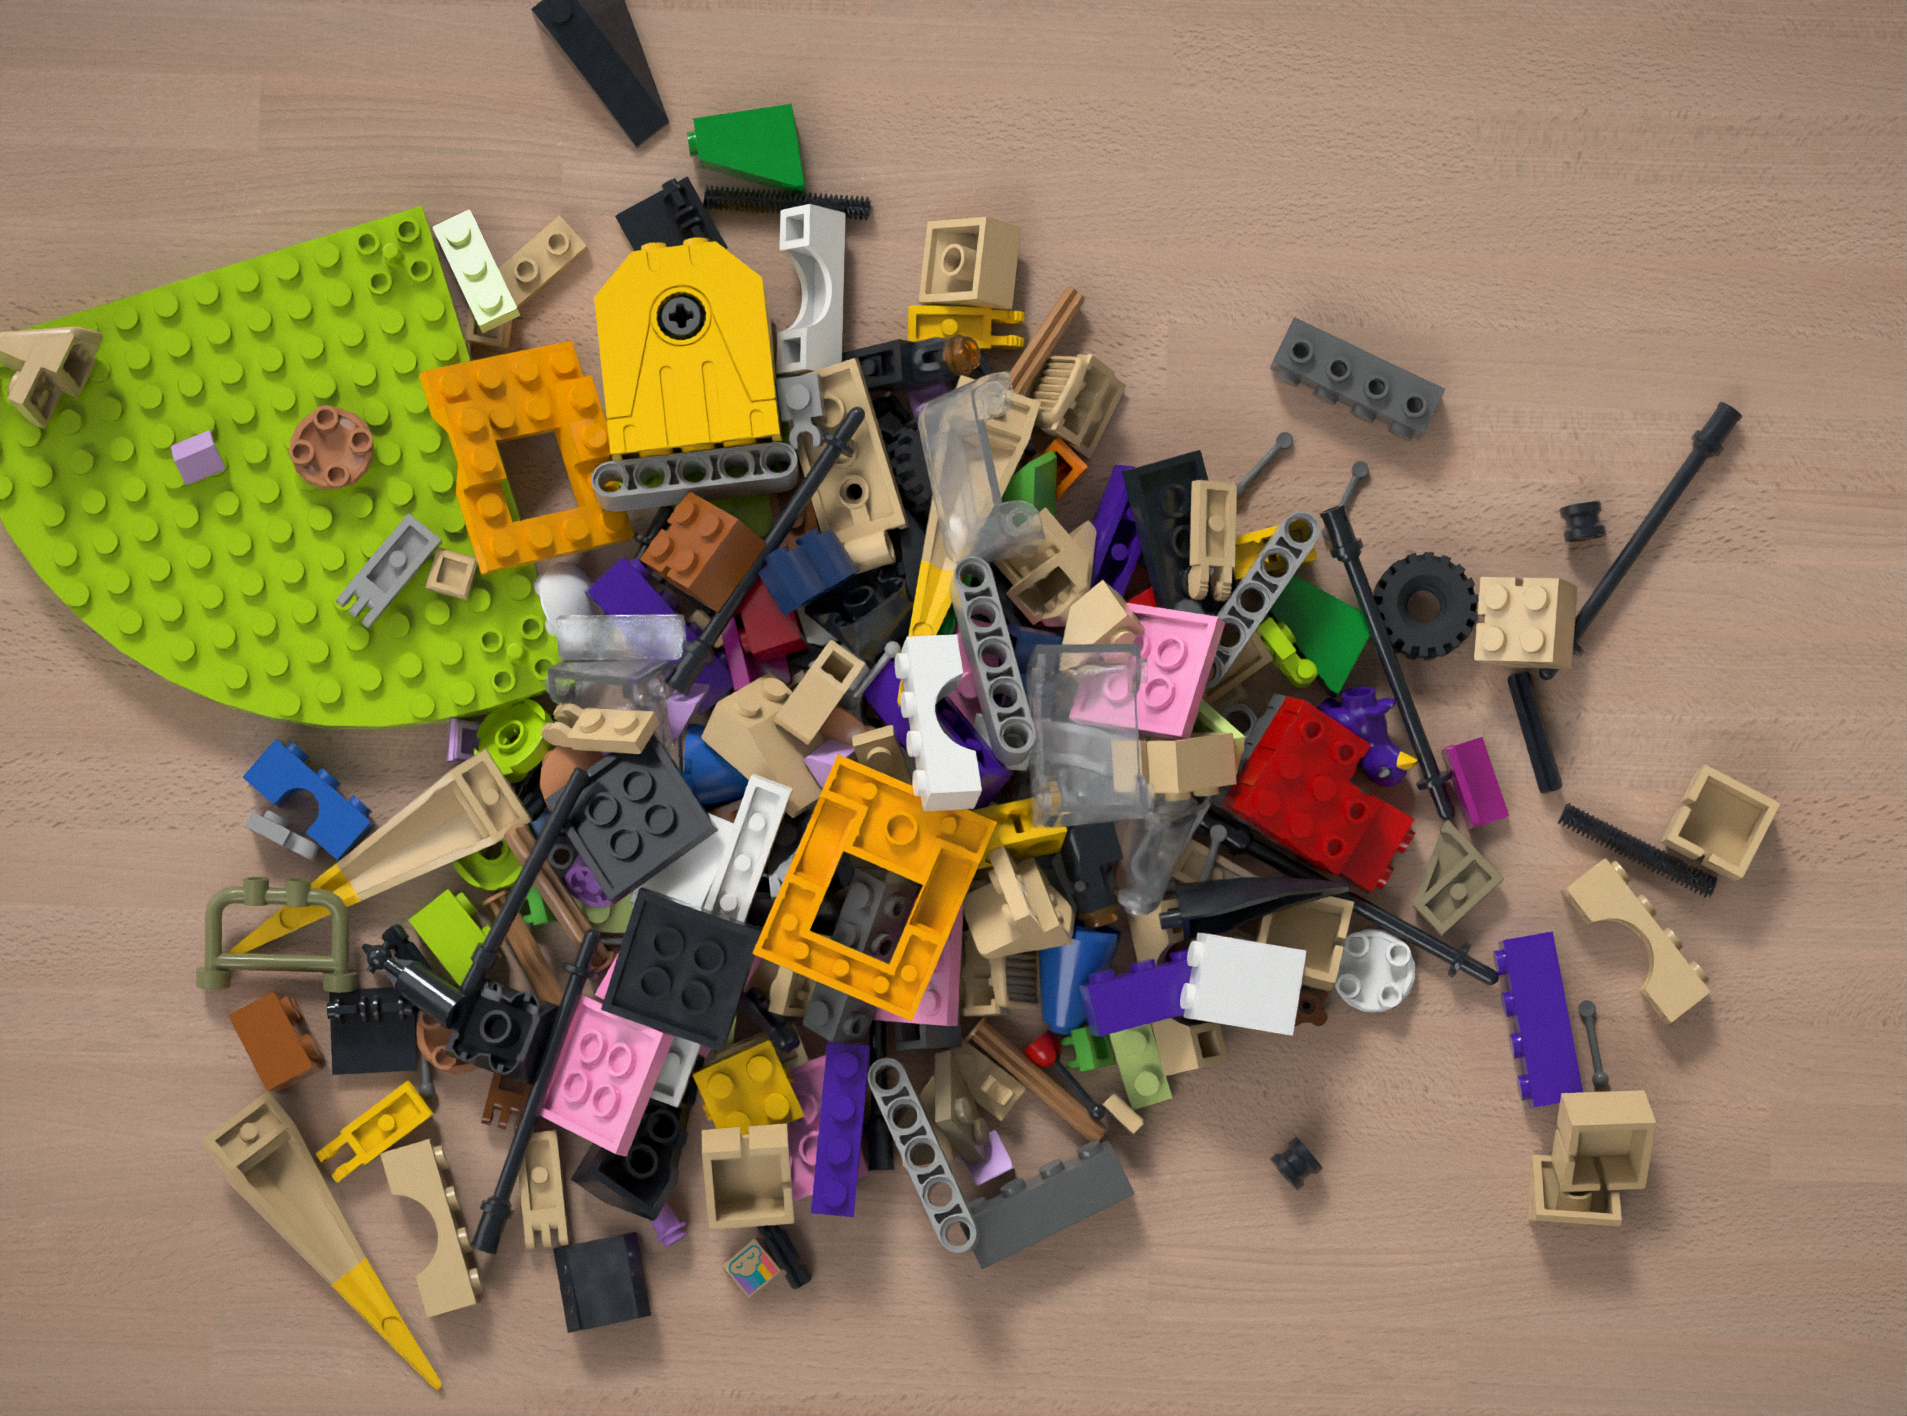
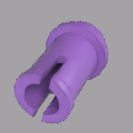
(668, 1226)

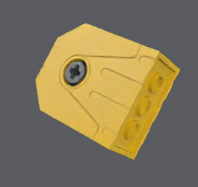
(692, 384)

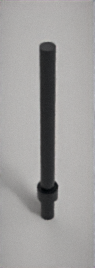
(486, 953)

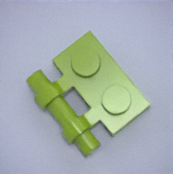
(1279, 643)

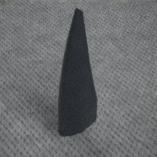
(1230, 902)

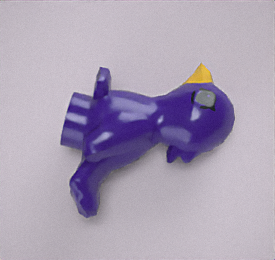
(1365, 716)

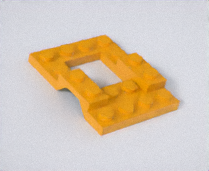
(517, 399)
(886, 826)

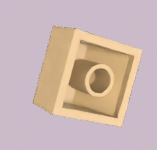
(970, 263)

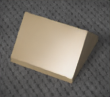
(1580, 1207)

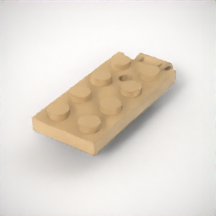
(864, 521)

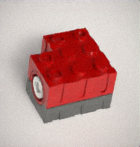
(1299, 786)

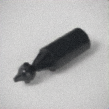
(420, 986)

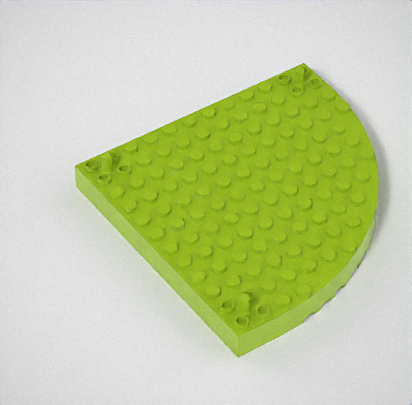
(242, 571)

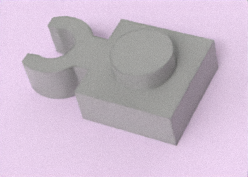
(800, 402)
(274, 828)

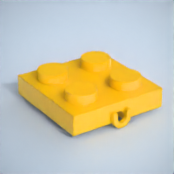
(748, 1089)

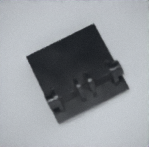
(669, 217)
(371, 1032)

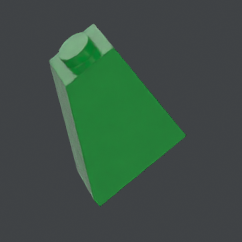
(751, 146)
(1325, 631)

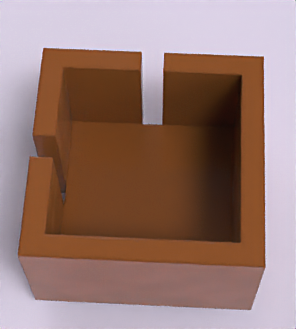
(703, 551)
(276, 1041)

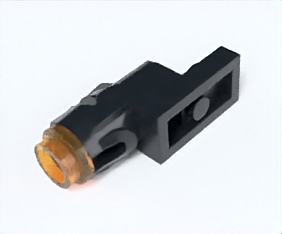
(911, 364)
(1085, 871)

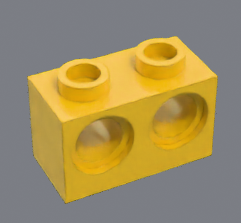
(1251, 544)
(1017, 833)

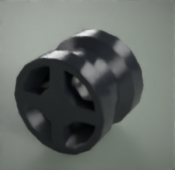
(1582, 521)
(1296, 1163)

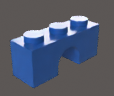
(283, 772)

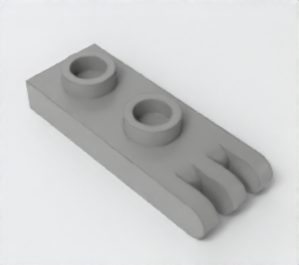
(390, 569)

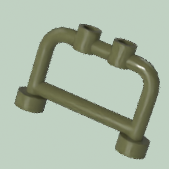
(296, 894)

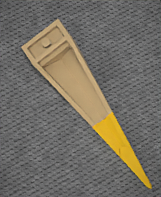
(1007, 440)
(446, 822)
(279, 1179)

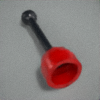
(1047, 1052)

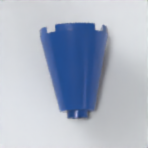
(708, 772)
(1068, 967)

